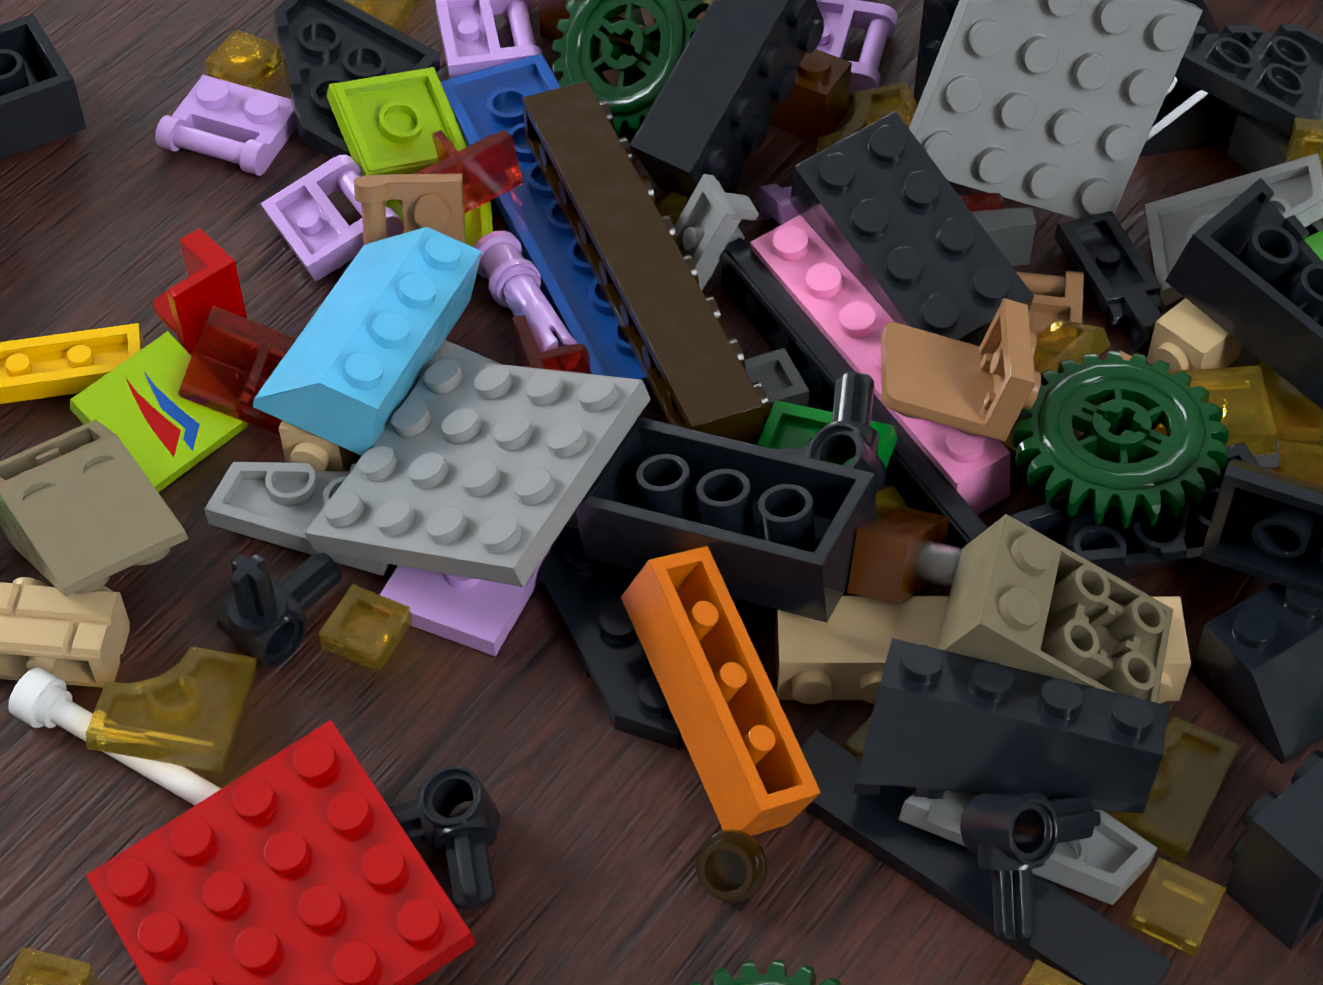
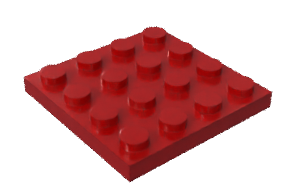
(283, 883)

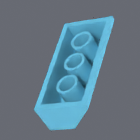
(372, 338)

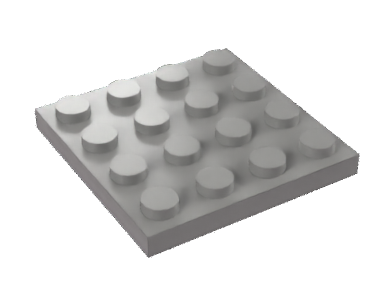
(1051, 96)
(479, 469)

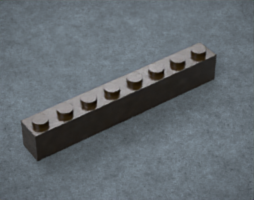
(640, 268)

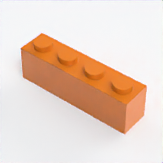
(719, 693)

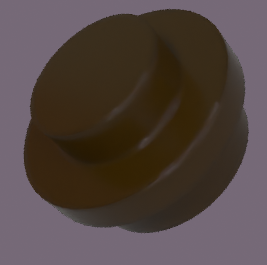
(731, 865)

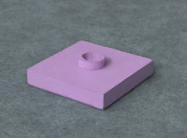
(461, 607)

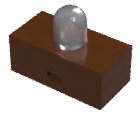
(902, 555)

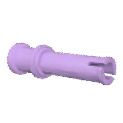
(516, 285)

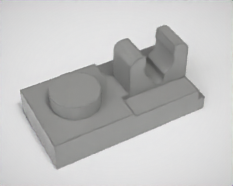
(710, 223)

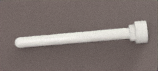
(44, 701)

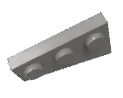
(1176, 218)
(278, 505)
(1093, 866)

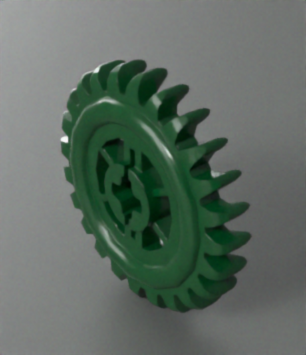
(659, 44)
(1111, 461)

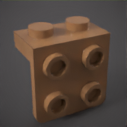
(960, 382)

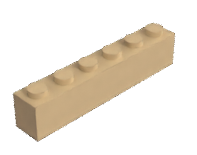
(850, 651)

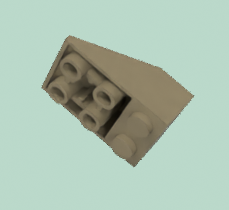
(83, 509)
(1054, 614)

